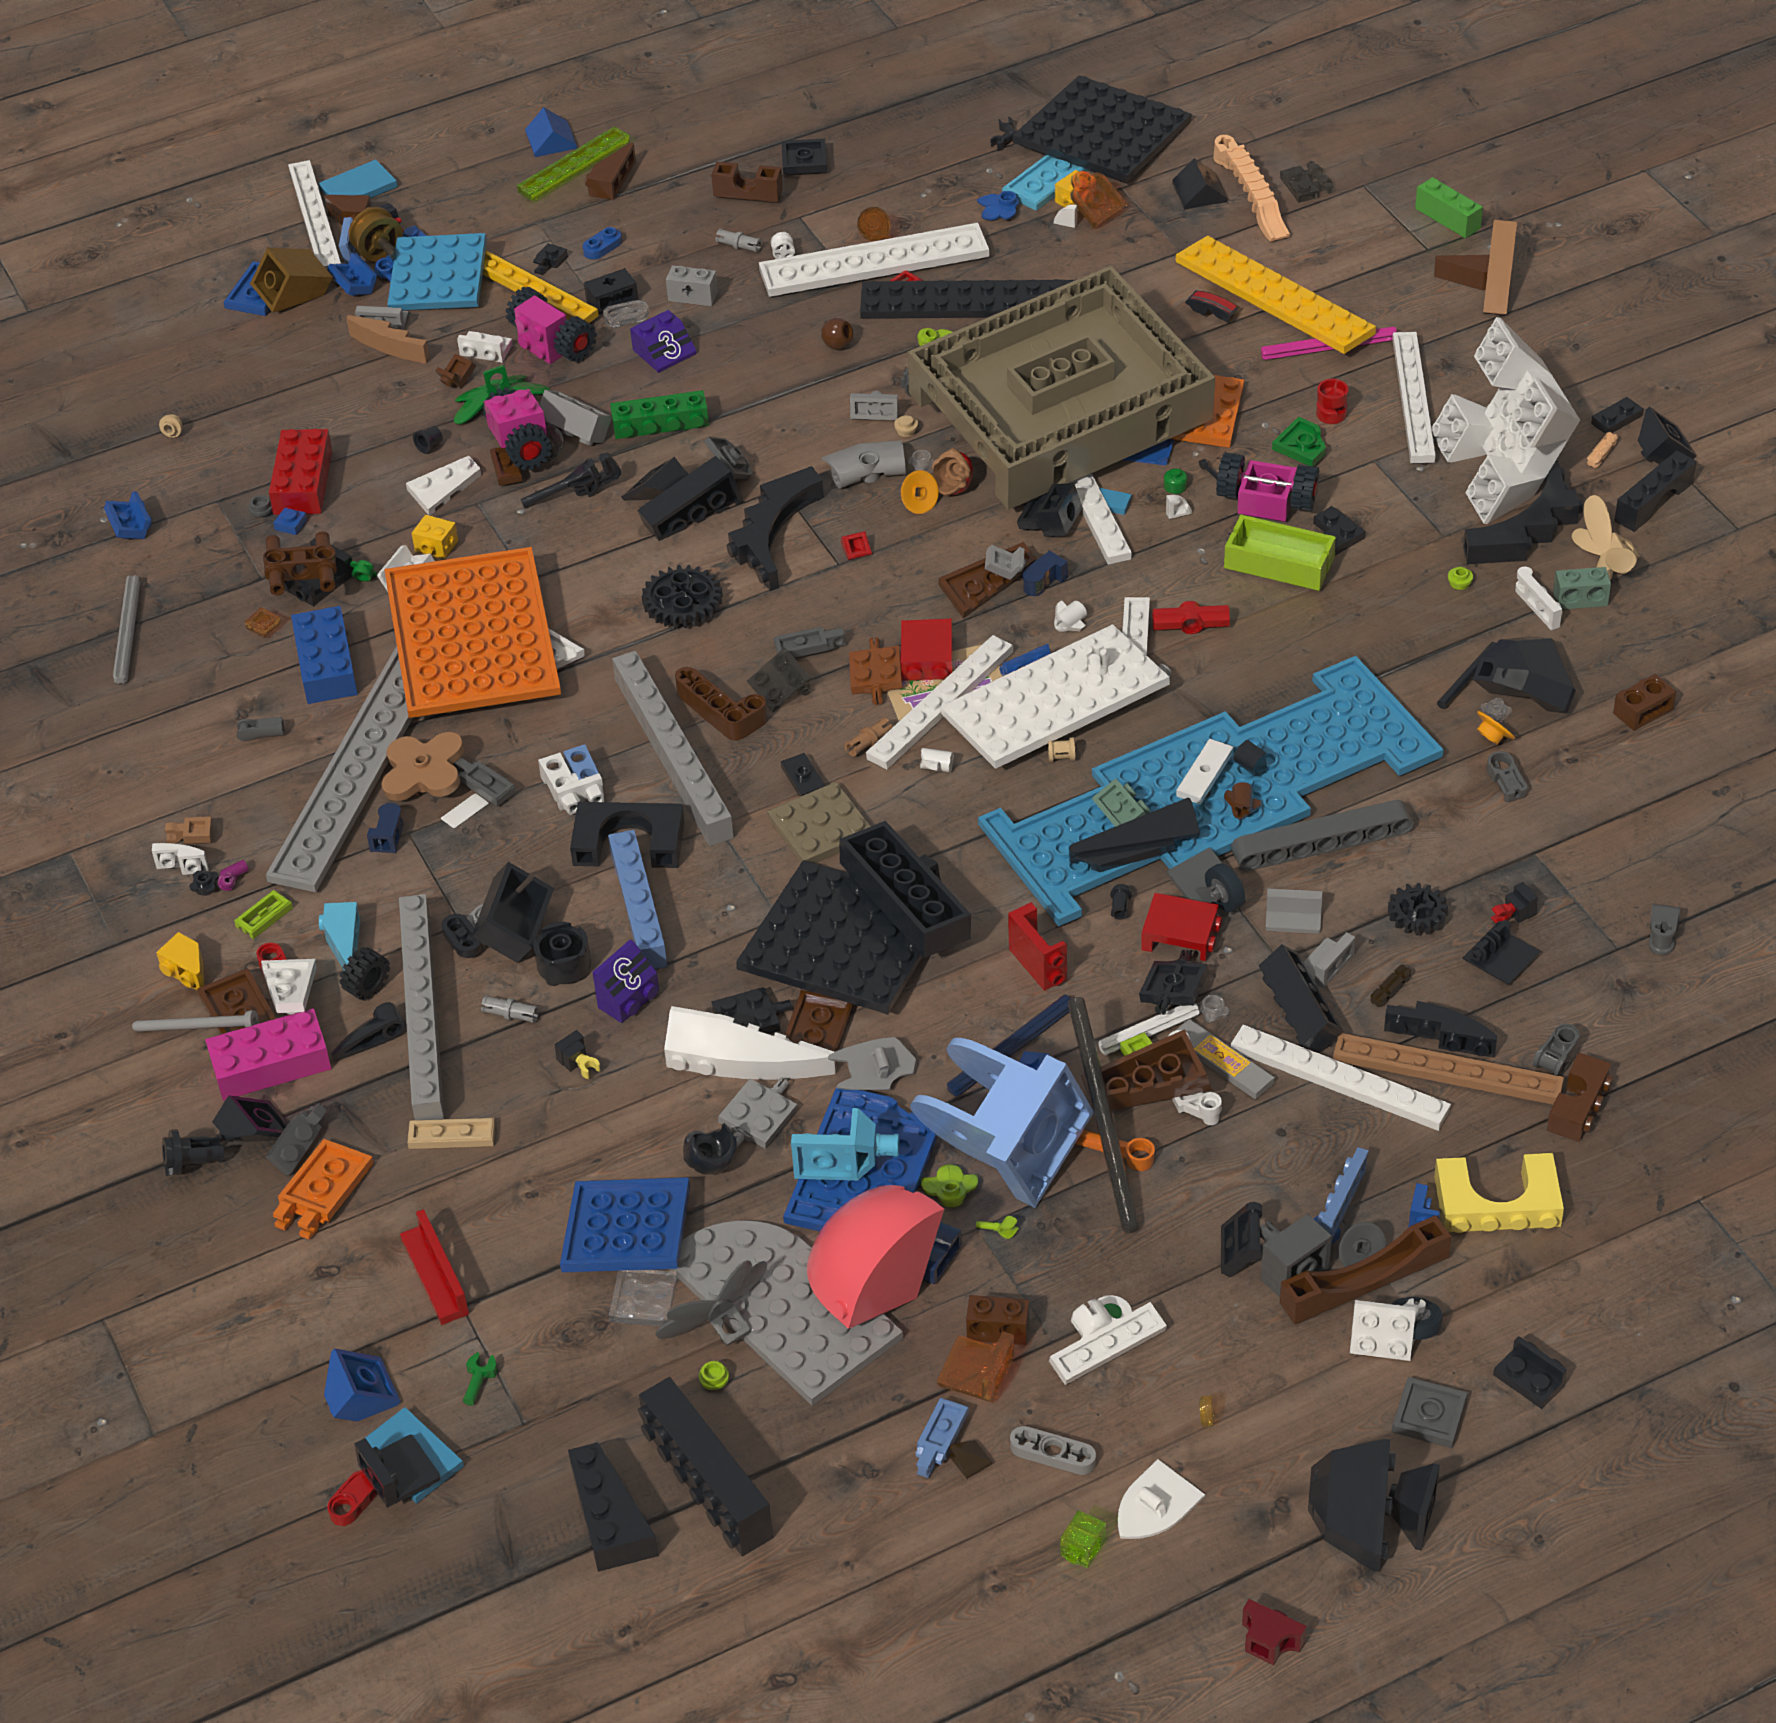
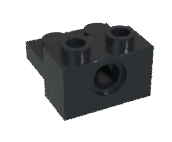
(1052, 511)

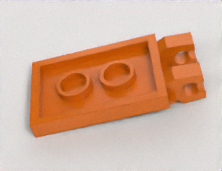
(321, 1186)

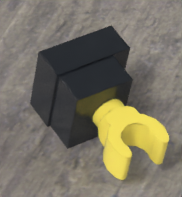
(572, 1054)

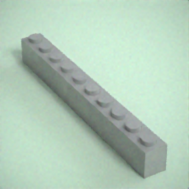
(673, 749)
(421, 1008)

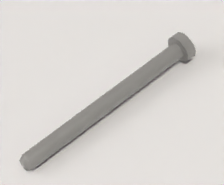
(249, 1019)

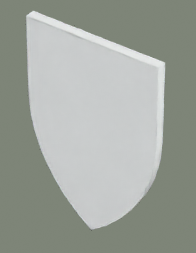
(1156, 1502)

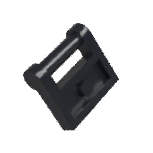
(1241, 1239)

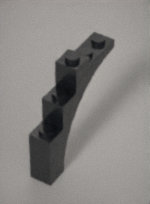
(762, 521)
(1514, 537)

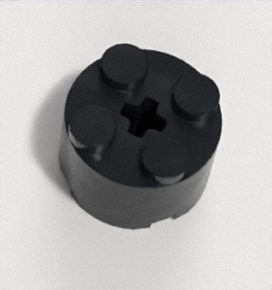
(562, 953)

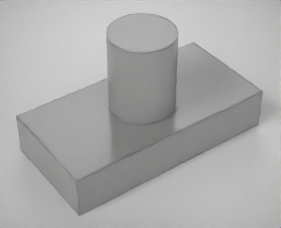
(874, 406)

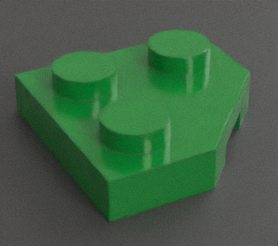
(1301, 442)

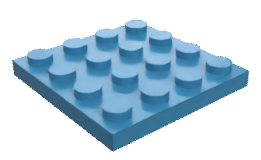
(437, 271)

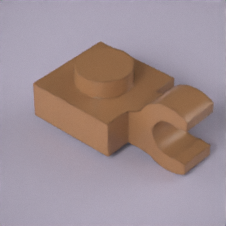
(191, 831)

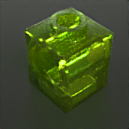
(1082, 1539)

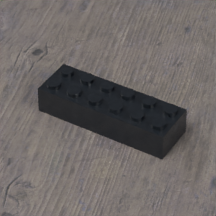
(905, 889)
(705, 1467)

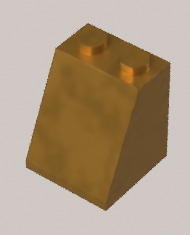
(289, 277)

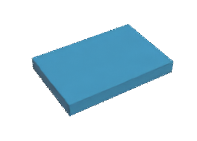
(366, 179)
(440, 1455)

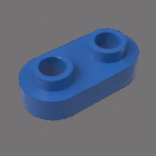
(602, 243)

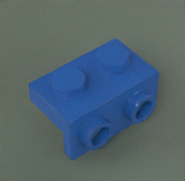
(355, 276)
(128, 518)

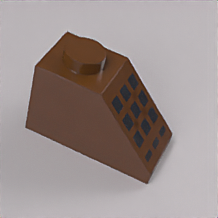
(346, 206)

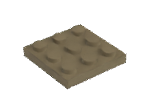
(817, 822)

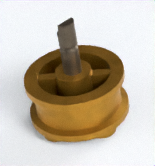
(375, 233)

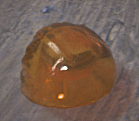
(874, 224)

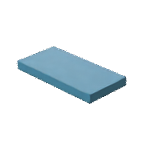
(1037, 183)

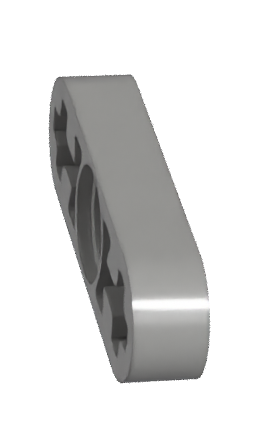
(1058, 1461)

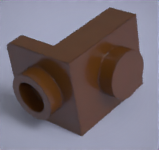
(456, 372)

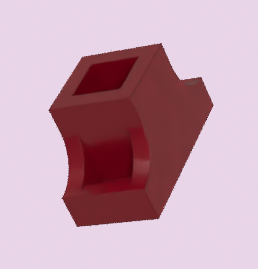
(1271, 1632)

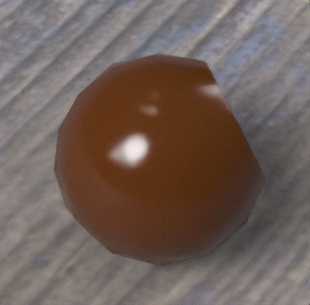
(837, 333)

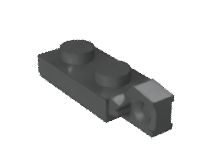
(810, 641)
(484, 781)
(296, 1139)

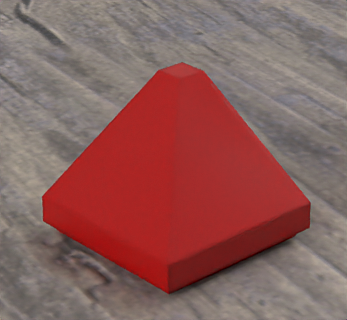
(856, 545)

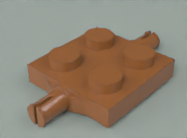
(875, 670)

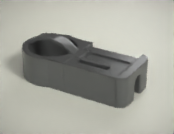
(1508, 779)

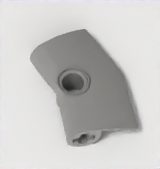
(866, 462)

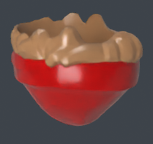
(952, 472)

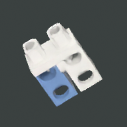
(572, 780)

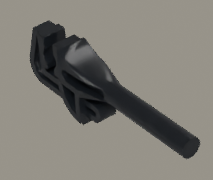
(583, 479)

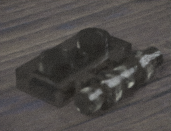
(1301, 184)

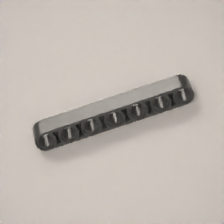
(1322, 835)

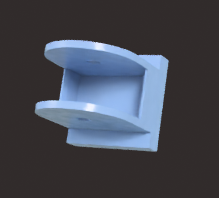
(1022, 1123)

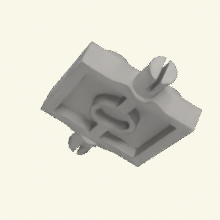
(758, 1112)

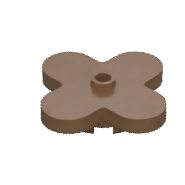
(423, 766)

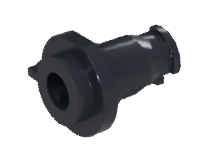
(191, 1150)

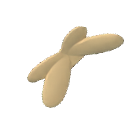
(1602, 541)

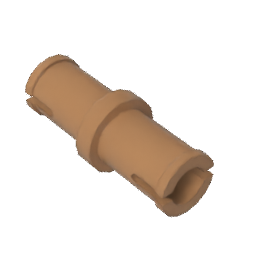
(868, 737)

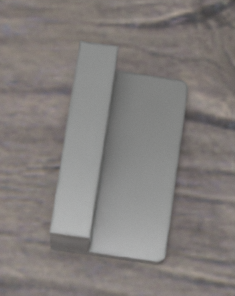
(394, 315)
(1293, 911)
(1330, 959)

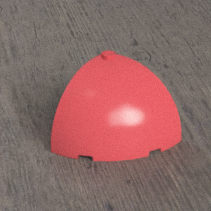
(873, 1253)

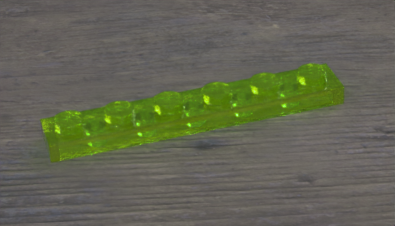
(573, 163)

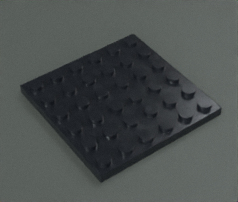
(1102, 128)
(831, 942)

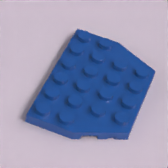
(818, 1200)

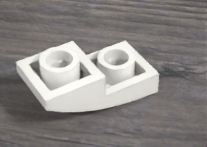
(177, 855)

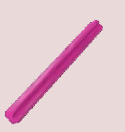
(1314, 345)

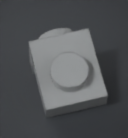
(1004, 562)

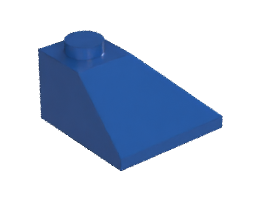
(358, 1386)

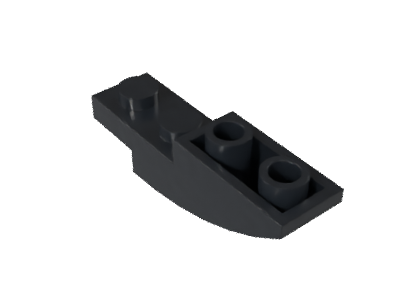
(1452, 1029)

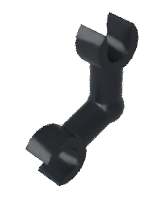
(1008, 136)

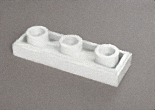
(1204, 771)

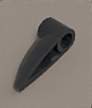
(383, 1027)

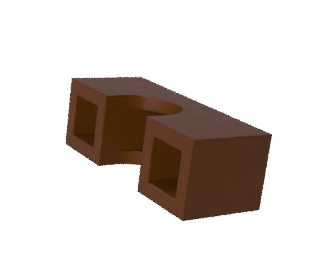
(729, 183)
(1573, 1114)

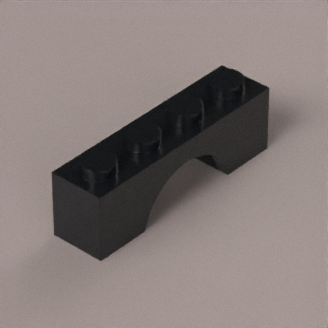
(1639, 501)

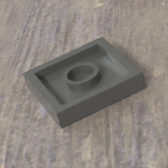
(1429, 1412)

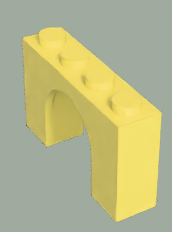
(1467, 1211)

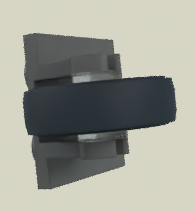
(1209, 881)

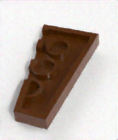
(975, 585)

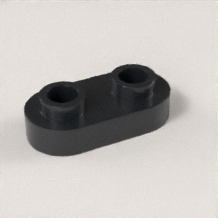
(458, 933)

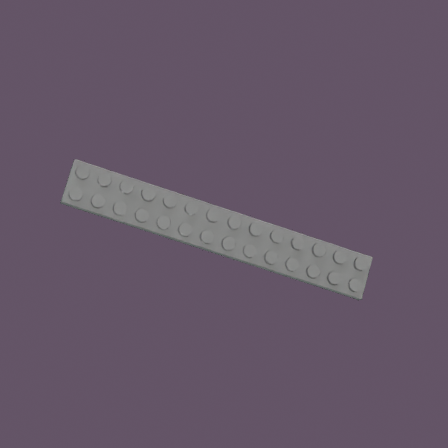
(344, 785)

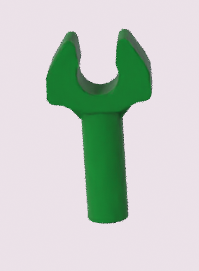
(478, 1375)

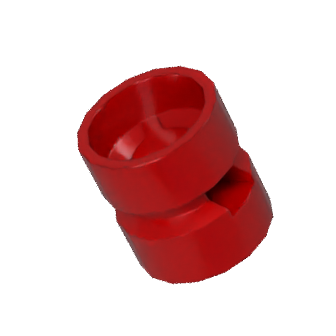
(1332, 401)

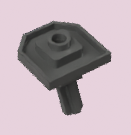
(730, 456)

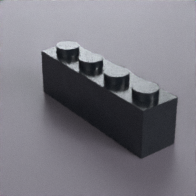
(1300, 999)

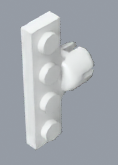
(1104, 1338)

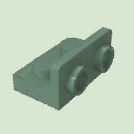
(1118, 803)

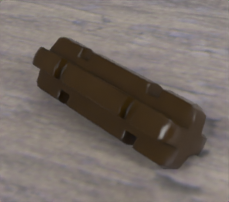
(1390, 985)

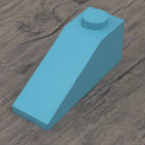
(341, 929)

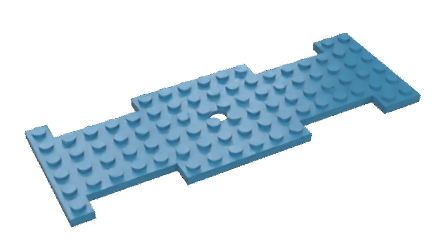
(1305, 747)

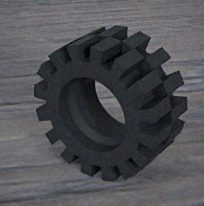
(364, 973)

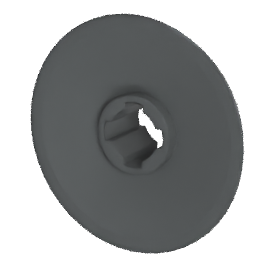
(1371, 1240)

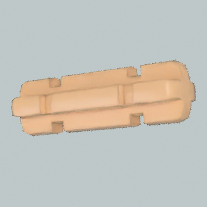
(1602, 450)

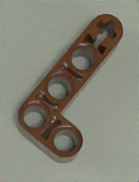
(729, 717)

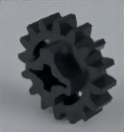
(1417, 909)

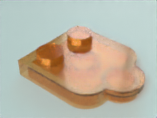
(1095, 197)

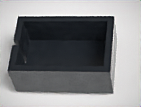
(510, 917)

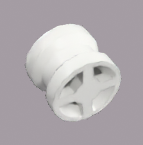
(787, 249)

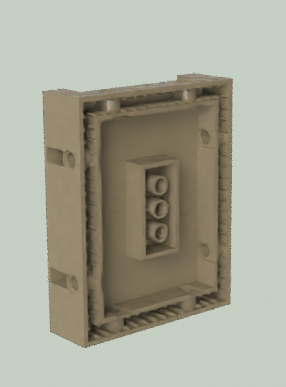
(1063, 384)

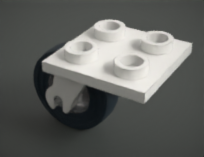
(1394, 1327)

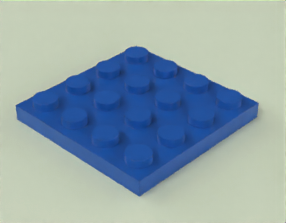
(625, 1225)

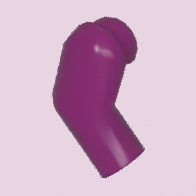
(229, 875)

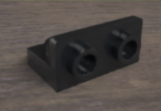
(1531, 1373)

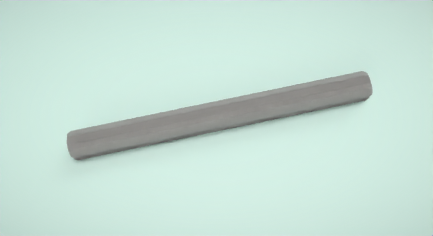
(126, 629)

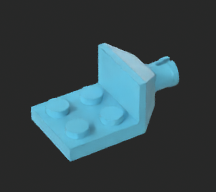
(842, 1155)

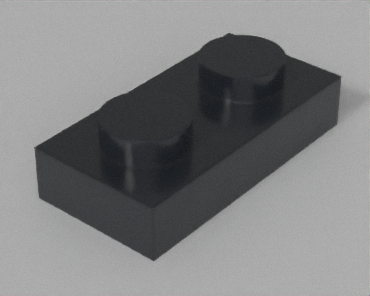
(1617, 415)

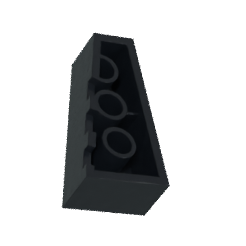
(691, 499)
(611, 1517)

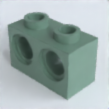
(1582, 588)

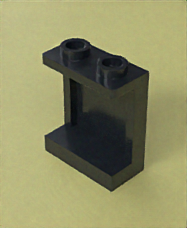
(310, 590)

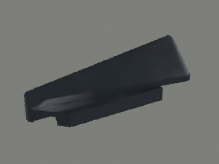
(1138, 838)

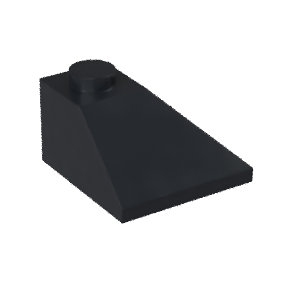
(1661, 438)
(656, 481)
(249, 1120)
(1414, 1501)

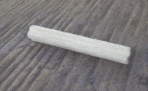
(1150, 1027)

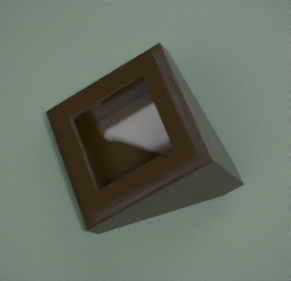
(969, 1457)

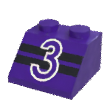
(662, 341)
(625, 982)

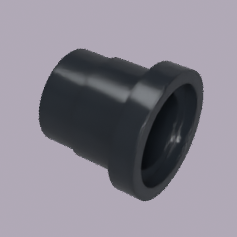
(426, 439)

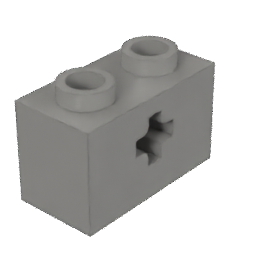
(691, 285)

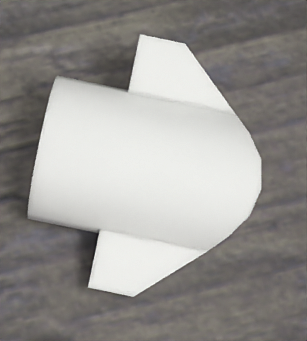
(1069, 616)
(936, 760)

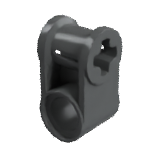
(1663, 928)
(1558, 1050)

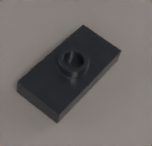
(801, 774)

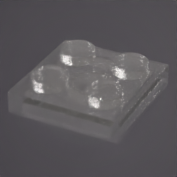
(643, 1297)

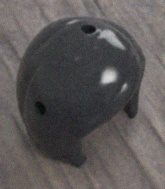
(718, 1150)

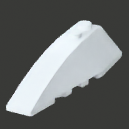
(722, 1048)

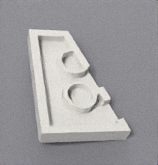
(289, 983)

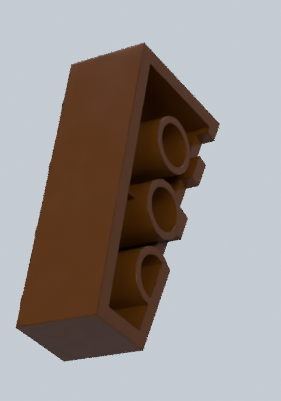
(1154, 1073)

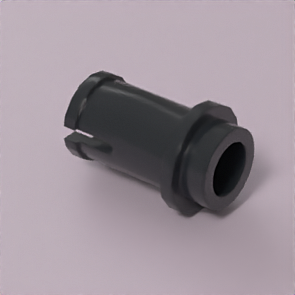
(1120, 897)

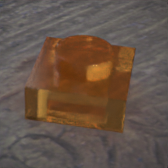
(262, 622)

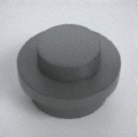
(260, 506)

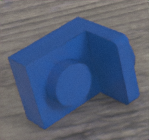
(1421, 1206)

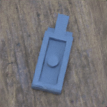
(939, 1435)

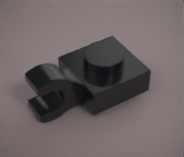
(549, 257)

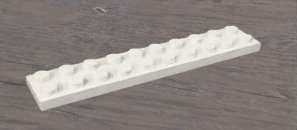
(873, 259)

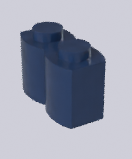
(944, 1249)

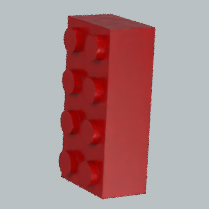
(301, 470)

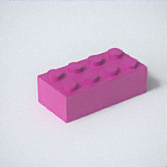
(268, 1054)

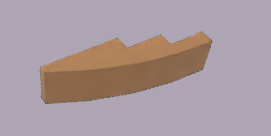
(1500, 267)
(384, 338)

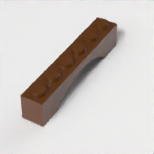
(1412, 1251)

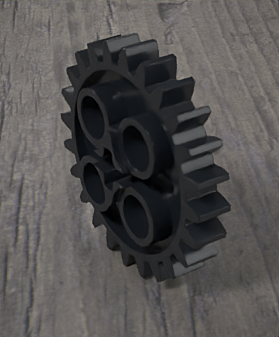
(682, 596)

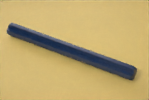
(1017, 1040)

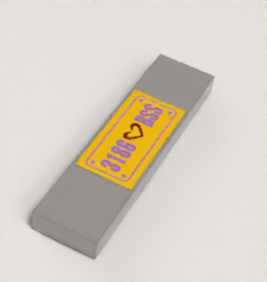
(1227, 1061)

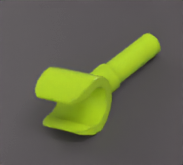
(1005, 1229)

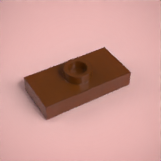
(504, 468)

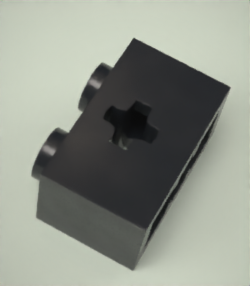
(611, 290)

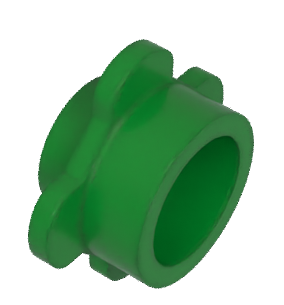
(363, 570)

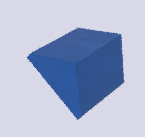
(549, 134)

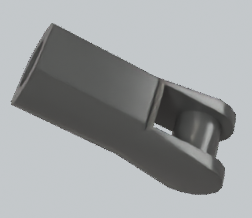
(259, 728)

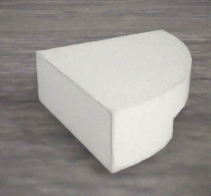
(1067, 216)
(1177, 506)

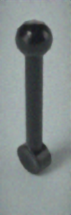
(1204, 465)

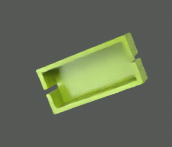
(1279, 552)

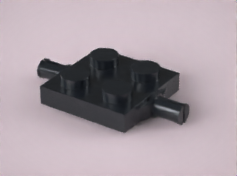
(1173, 983)
(752, 1008)

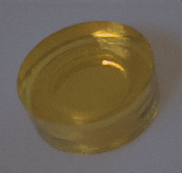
(1206, 1411)

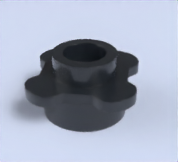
(204, 882)

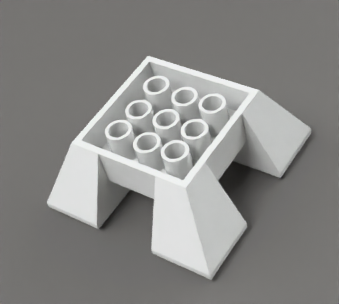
(1517, 431)

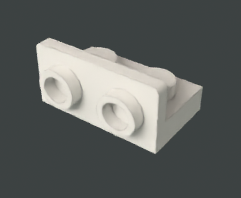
(484, 346)

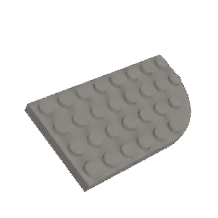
(783, 1313)

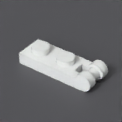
(1538, 598)

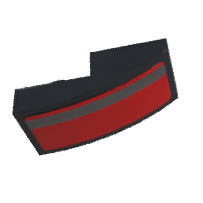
(1204, 301)

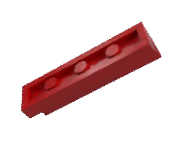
(434, 1270)

